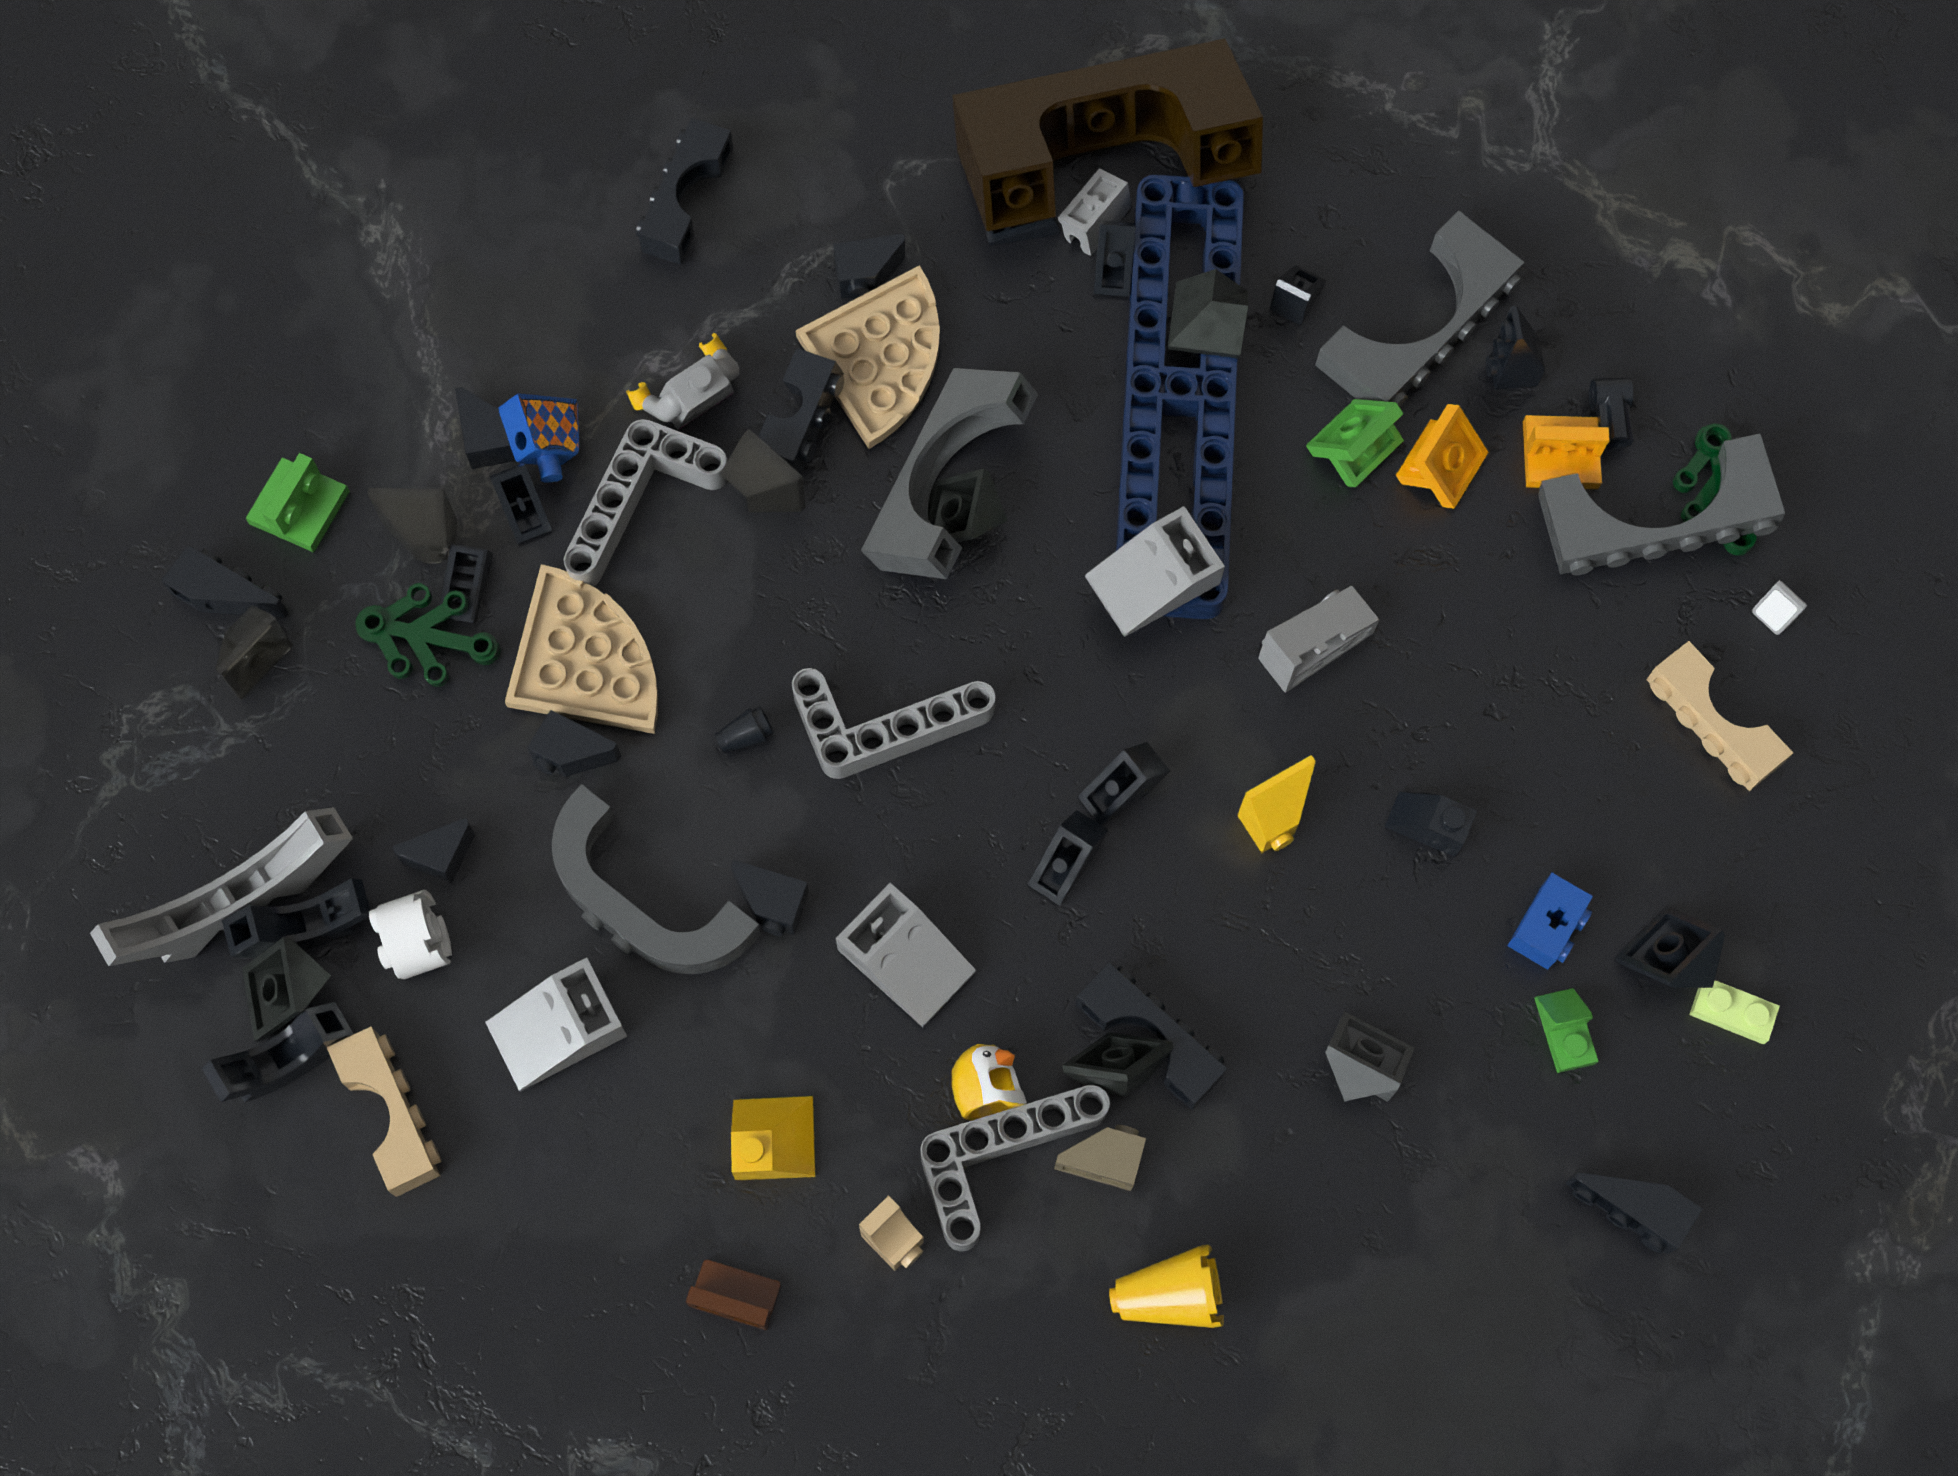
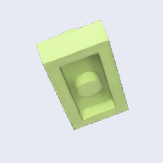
(1735, 1011)

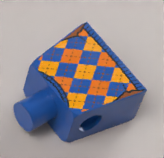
(542, 432)

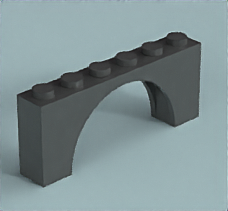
(1385, 372)
(966, 408)
(1590, 537)

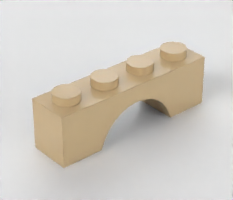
(1746, 752)
(404, 1155)

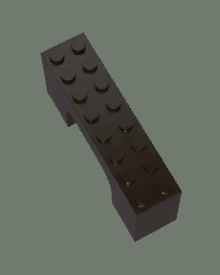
(1176, 96)

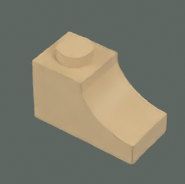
(892, 1235)

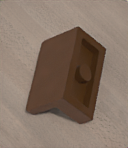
(734, 1294)

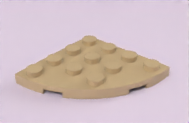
(885, 350)
(583, 658)

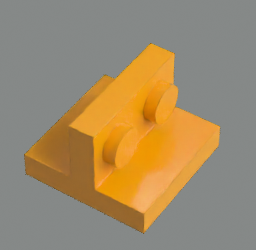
(1563, 447)
(1445, 457)

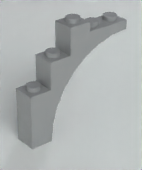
(188, 923)

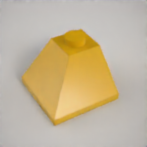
(1275, 806)
(773, 1138)

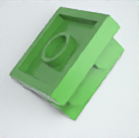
(1359, 438)
(298, 503)

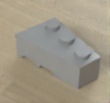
(1316, 637)

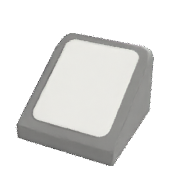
(1779, 608)

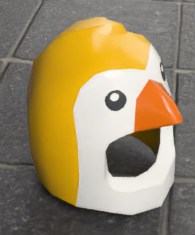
(985, 1082)

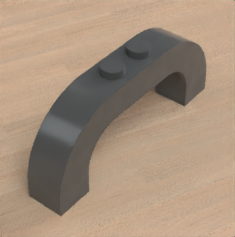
(693, 952)

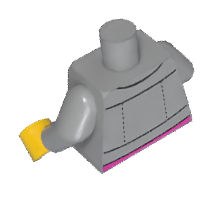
(693, 389)

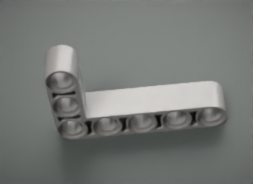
(630, 489)
(885, 727)
(998, 1145)

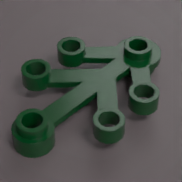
(1705, 453)
(420, 633)

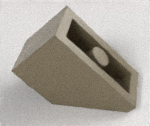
(1105, 1157)

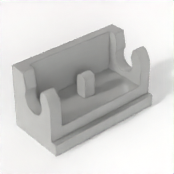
(1102, 199)

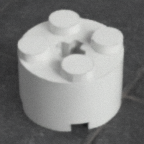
(411, 935)

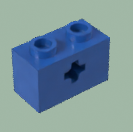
(1534, 935)

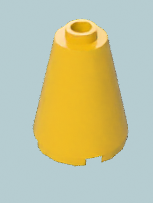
(1172, 1291)

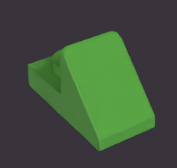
(1566, 1029)

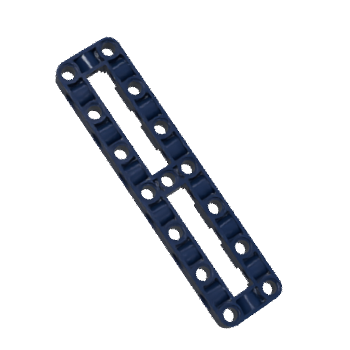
(1145, 367)

